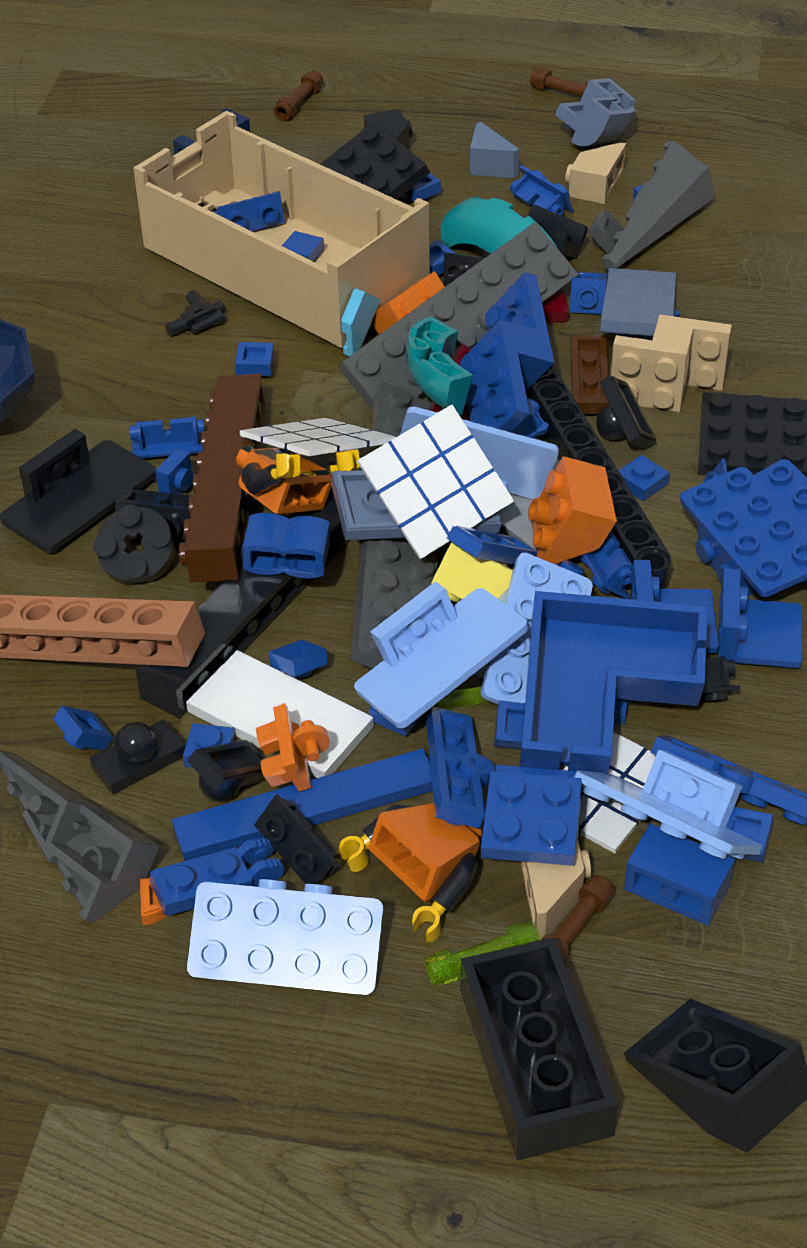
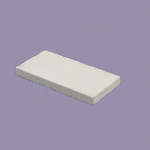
(244, 697)

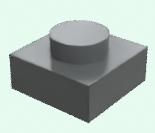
(604, 229)

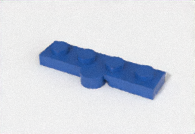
(456, 768)
(755, 786)

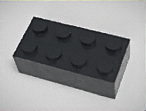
(537, 1049)

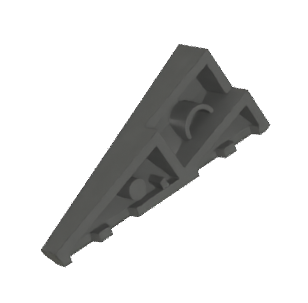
(672, 195)
(91, 847)

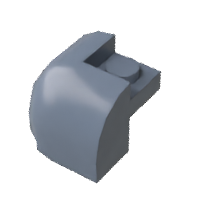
(600, 115)

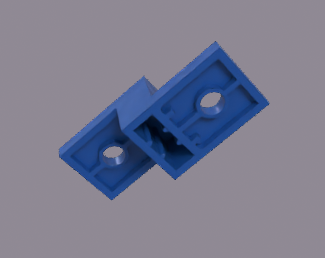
(508, 357)

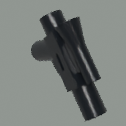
(197, 315)

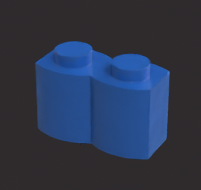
(286, 545)

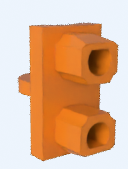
(294, 746)

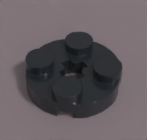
(129, 524)

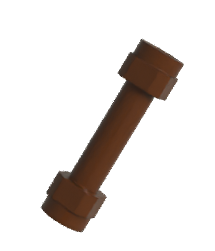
(543, 79)
(287, 106)
(593, 897)

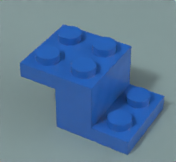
(532, 815)

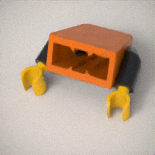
(287, 480)
(424, 853)

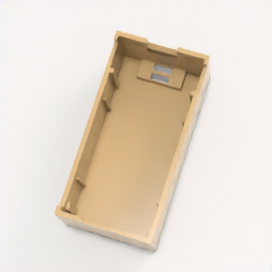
(366, 234)

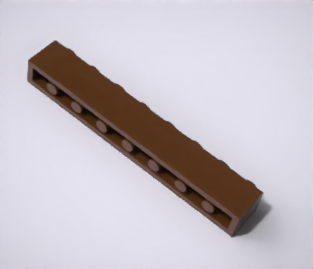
(220, 506)

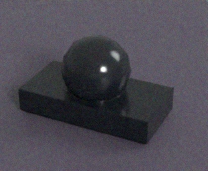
(623, 415)
(137, 754)
(226, 768)

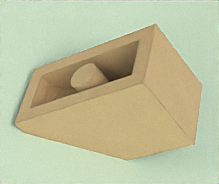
(596, 172)
(553, 889)

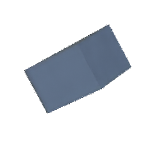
(492, 154)

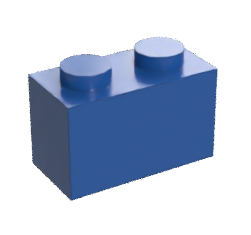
(678, 875)

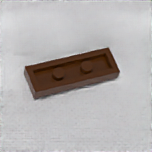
(588, 368)

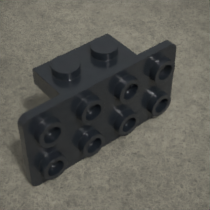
(72, 489)

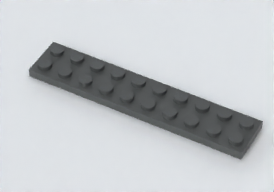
(388, 567)

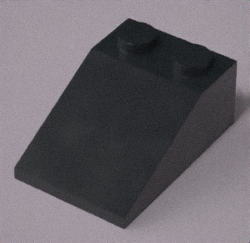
(723, 1072)

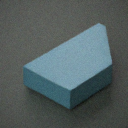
(357, 319)

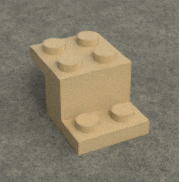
(678, 356)

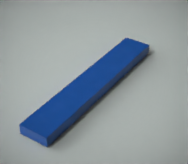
(326, 800)

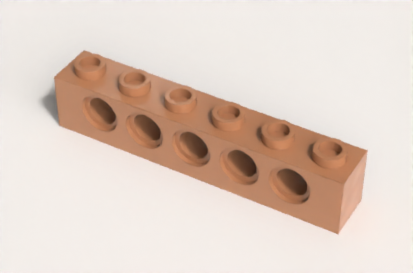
(99, 630)

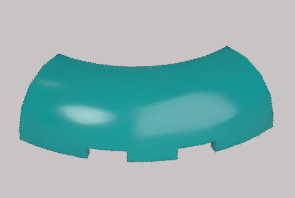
(483, 224)
(431, 365)

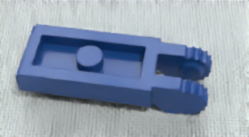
(178, 882)

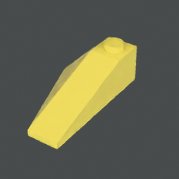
(463, 573)

